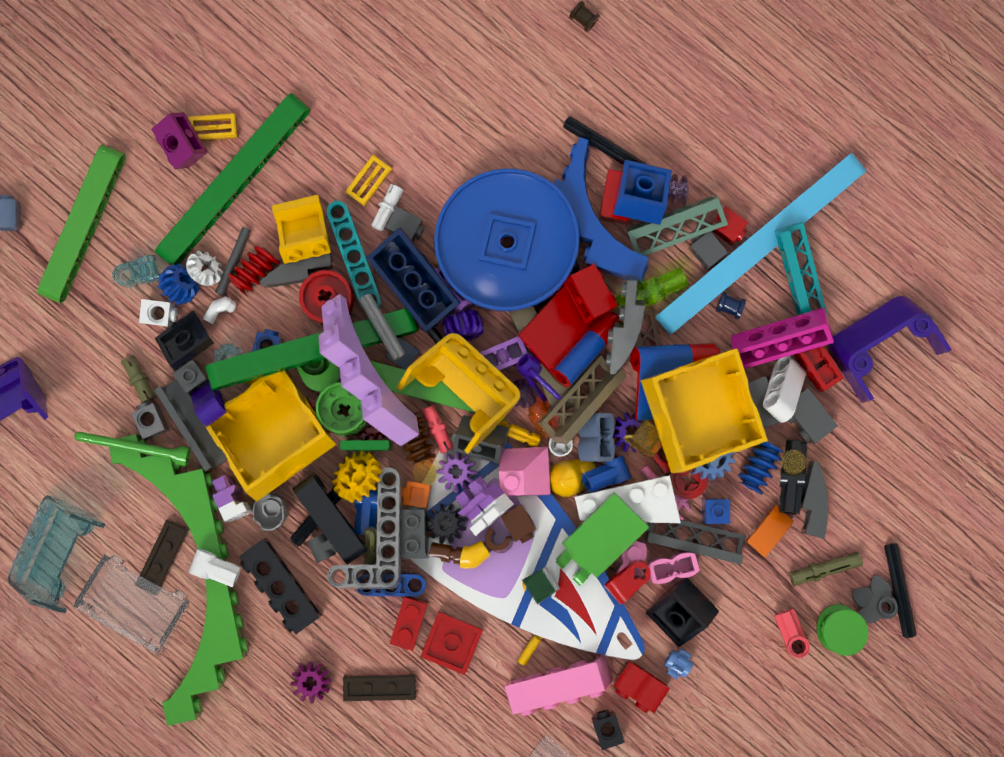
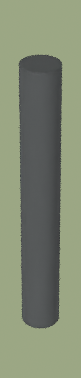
(233, 260)

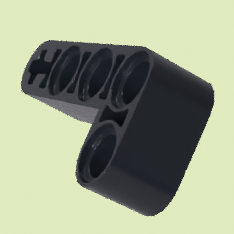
(329, 518)

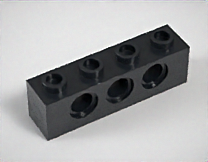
(279, 572)

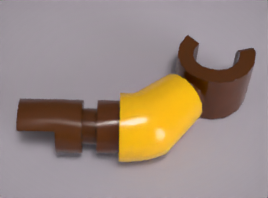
(473, 555)

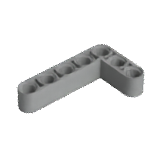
(383, 541)

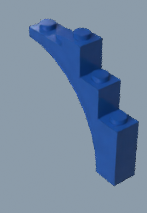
(605, 252)

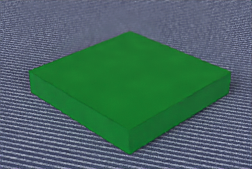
(366, 445)

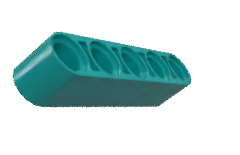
(352, 245)

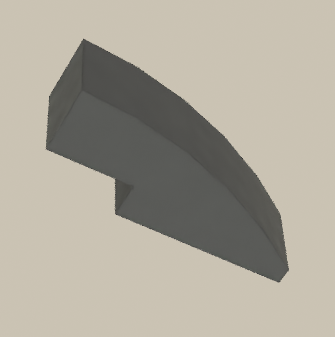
(296, 271)
(815, 502)

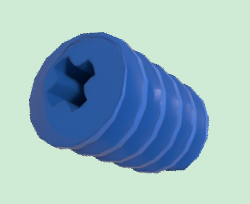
(760, 466)

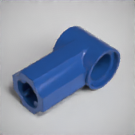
(610, 473)
(366, 512)

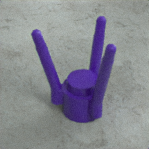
(530, 367)

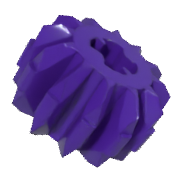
(464, 323)
(622, 431)

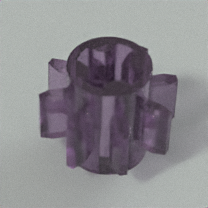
(527, 393)

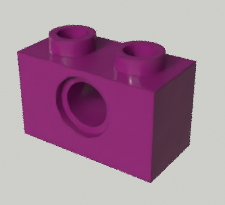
(179, 140)

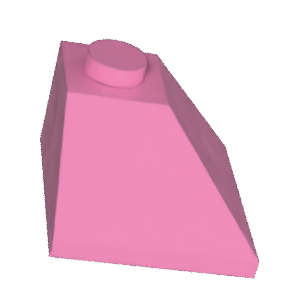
(525, 472)

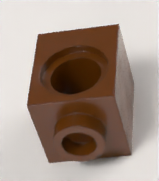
(519, 524)

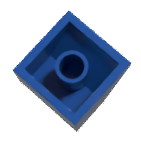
(642, 192)

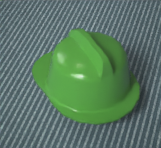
(319, 374)

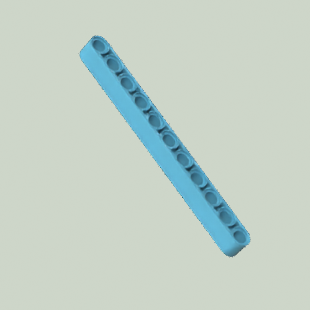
(759, 244)

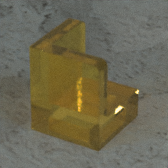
(645, 439)

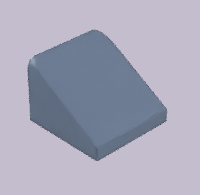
(409, 356)

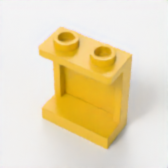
(301, 229)

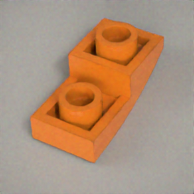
(769, 531)

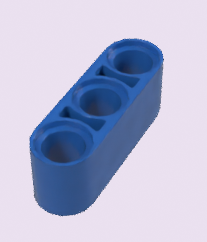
(403, 587)

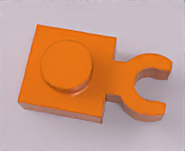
(415, 494)

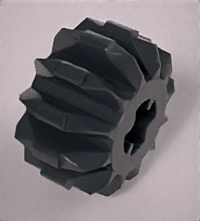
(450, 531)

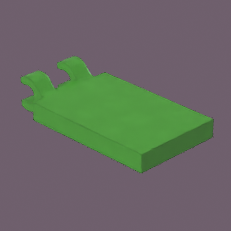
(602, 538)

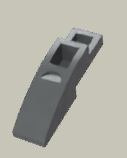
(625, 334)

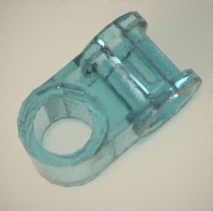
(138, 270)

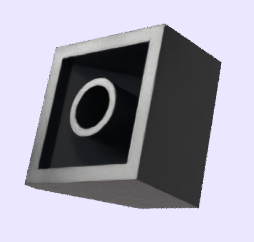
(682, 612)

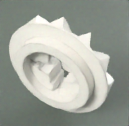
(209, 276)

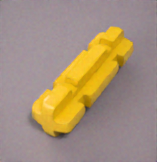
(521, 434)

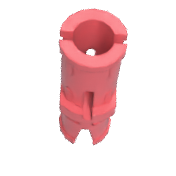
(437, 428)

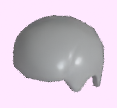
(270, 512)

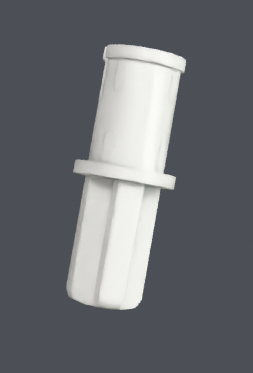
(387, 207)

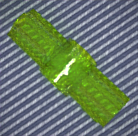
(658, 288)

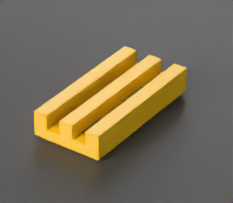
(215, 136)
(375, 187)

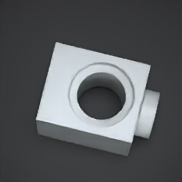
(147, 313)

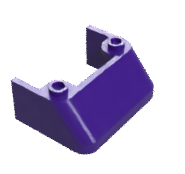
(853, 342)
(20, 390)

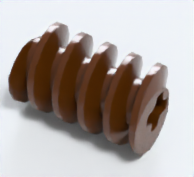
(417, 445)

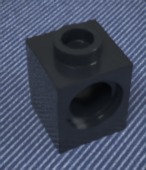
(607, 740)

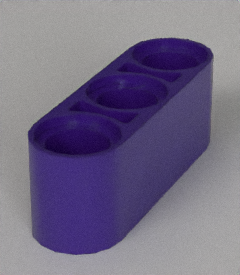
(208, 404)

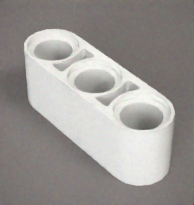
(784, 389)

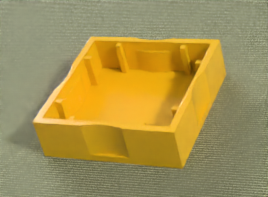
(704, 410)
(269, 434)

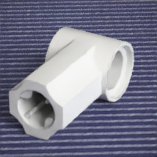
(207, 566)

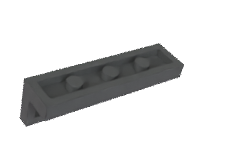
(181, 410)
(685, 545)

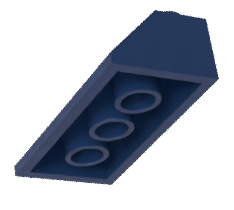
(413, 280)

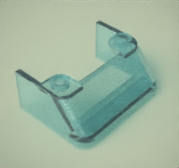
(46, 551)

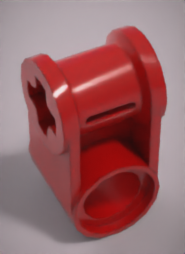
(624, 584)

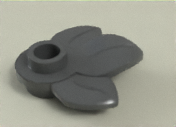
(872, 599)

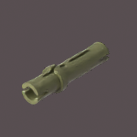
(830, 567)

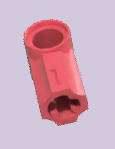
(791, 631)

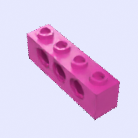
(783, 338)

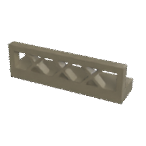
(587, 407)

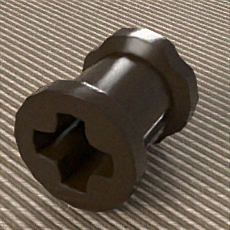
(584, 16)

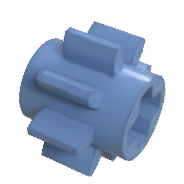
(678, 663)

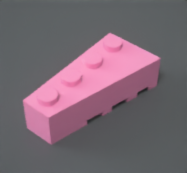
(559, 686)

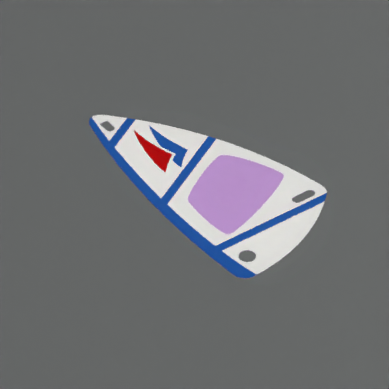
(573, 615)

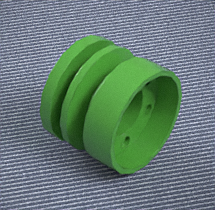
(329, 410)

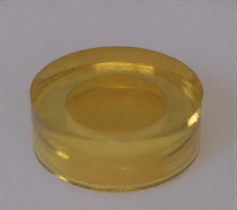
(793, 462)
(425, 473)

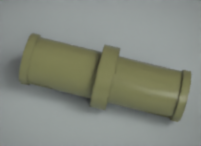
(138, 379)

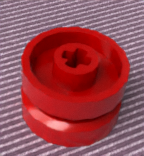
(317, 287)

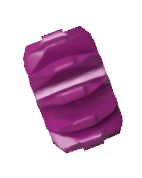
(304, 675)

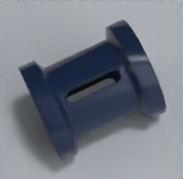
(730, 305)

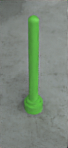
(179, 455)

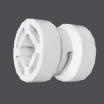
(559, 449)

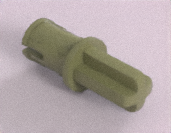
(370, 542)

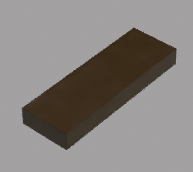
(164, 553)
(379, 687)

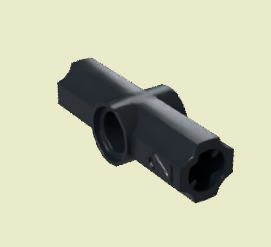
(792, 485)

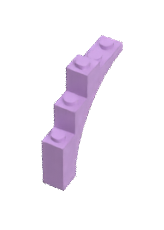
(359, 377)

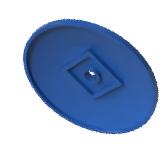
(502, 206)

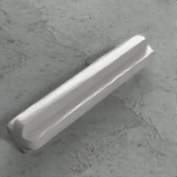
(381, 327)

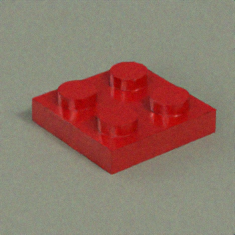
(451, 643)

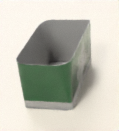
(541, 585)

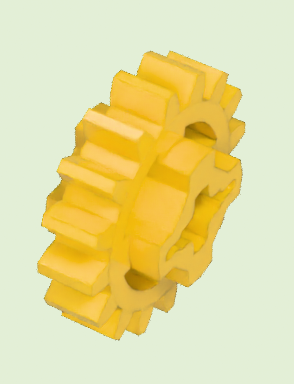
(357, 476)

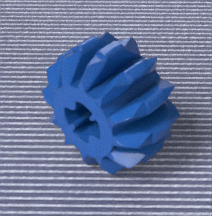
(177, 284)

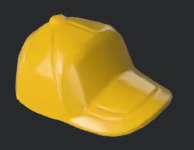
(567, 477)

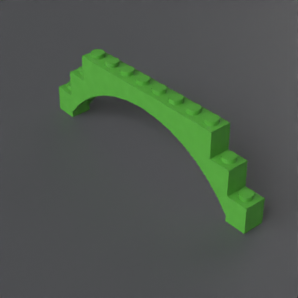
(222, 631)

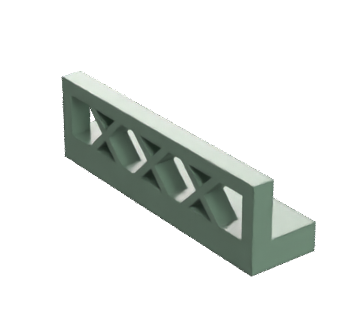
(674, 217)

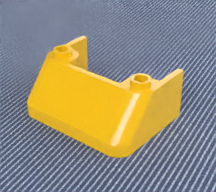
(470, 378)

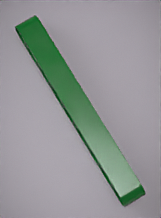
(233, 180)
(297, 352)

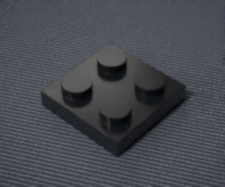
(184, 340)

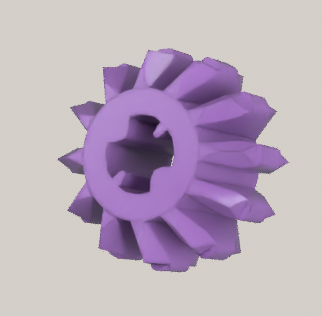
(450, 478)

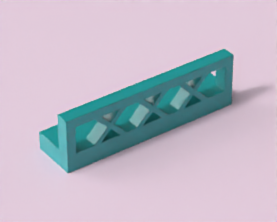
(794, 272)

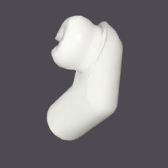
(219, 306)

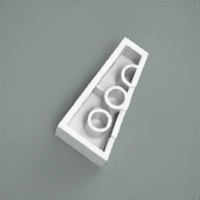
(649, 498)

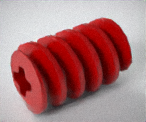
(252, 269)

